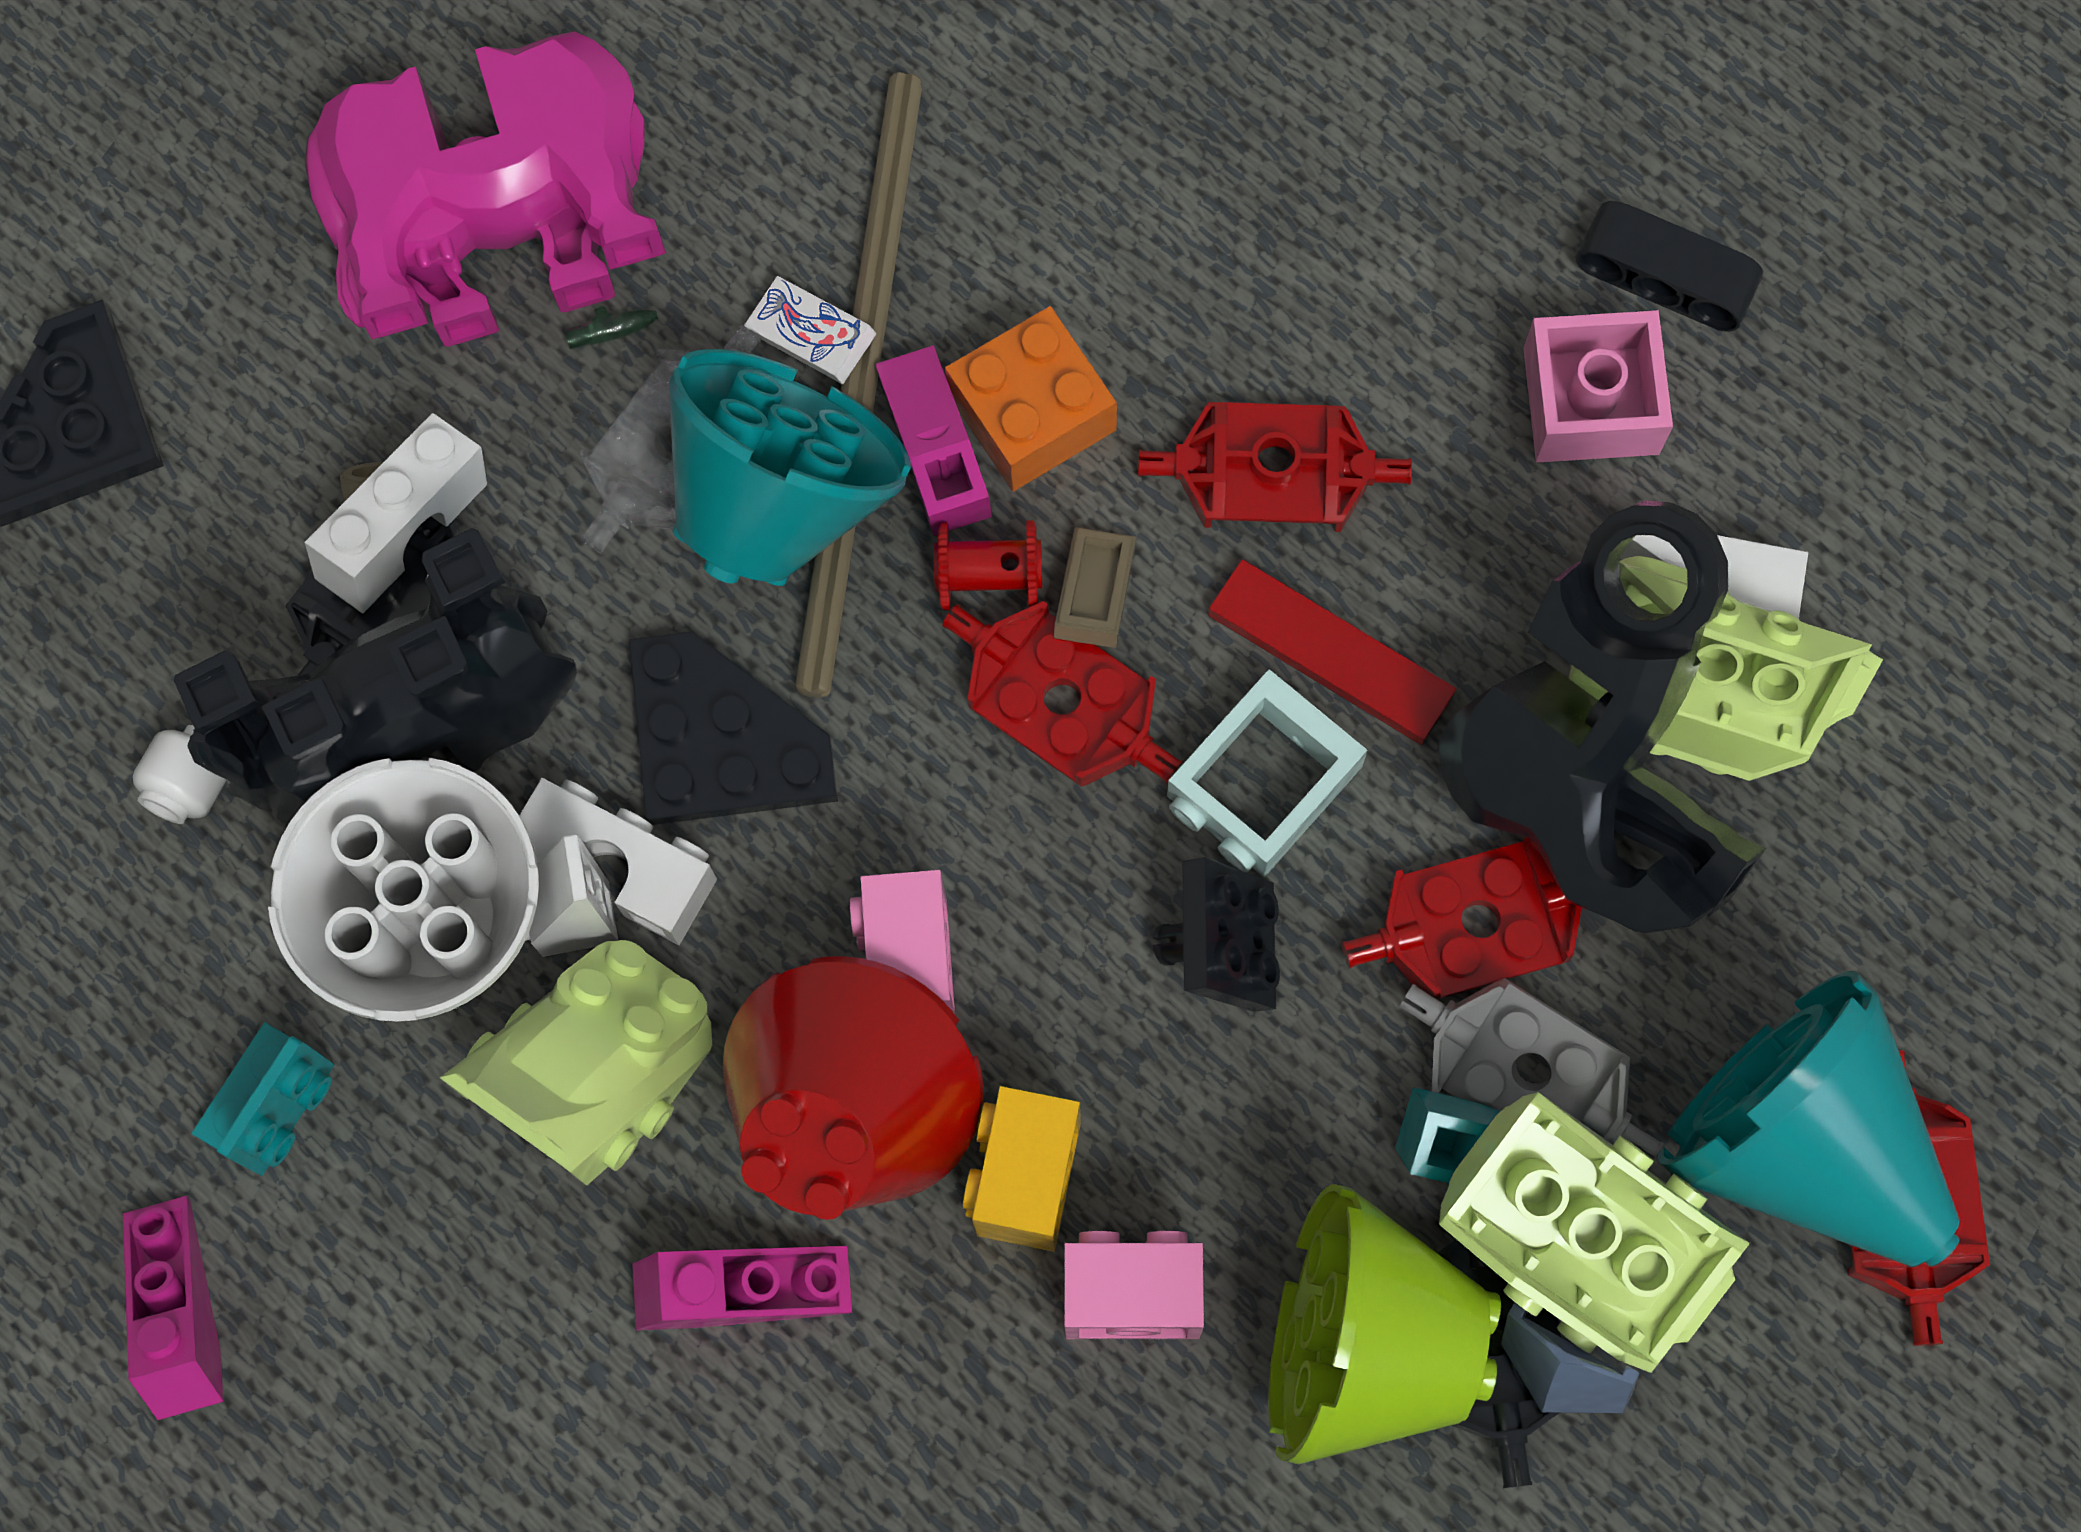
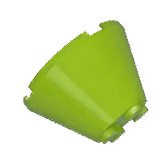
(1374, 1336)

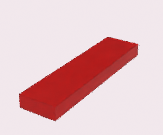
(1332, 652)

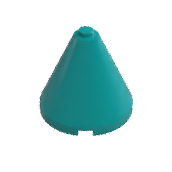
(1822, 1131)

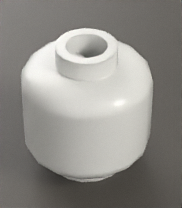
(171, 780)

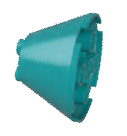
(771, 465)

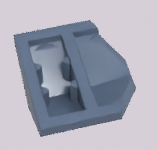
(1562, 1374)

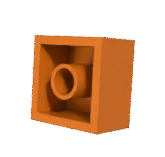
(1032, 398)

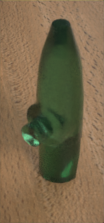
(608, 326)

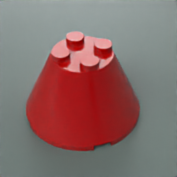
(848, 1086)

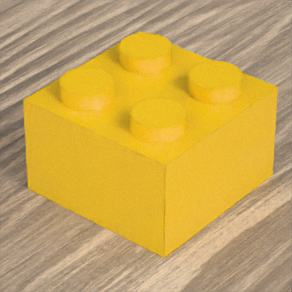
(1025, 1168)

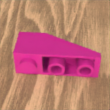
(934, 440)
(740, 1286)
(169, 1311)

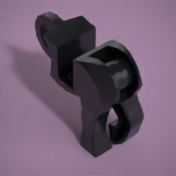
(1569, 767)

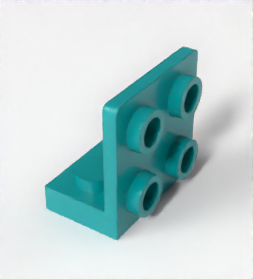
(264, 1100)

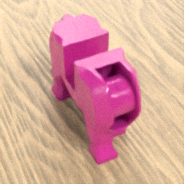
(414, 209)

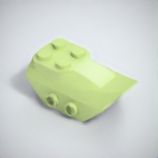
(1761, 681)
(592, 1059)
(1590, 1233)

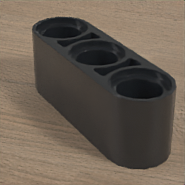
(1669, 266)

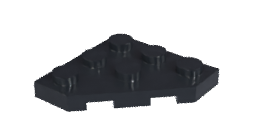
(71, 417)
(720, 737)

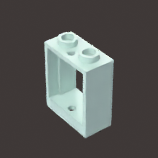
(1306, 728)

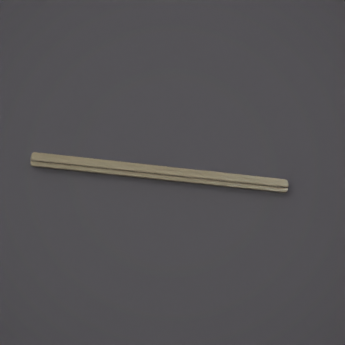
(871, 307)

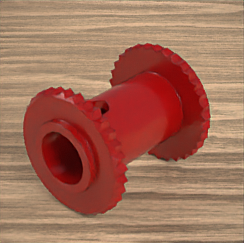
(979, 565)

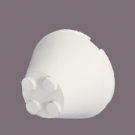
(403, 889)

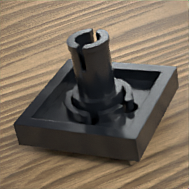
(1224, 936)

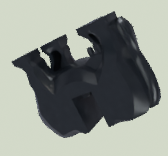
(450, 675)

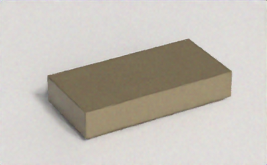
(1095, 587)

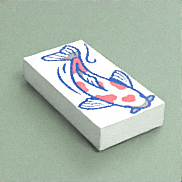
(810, 329)

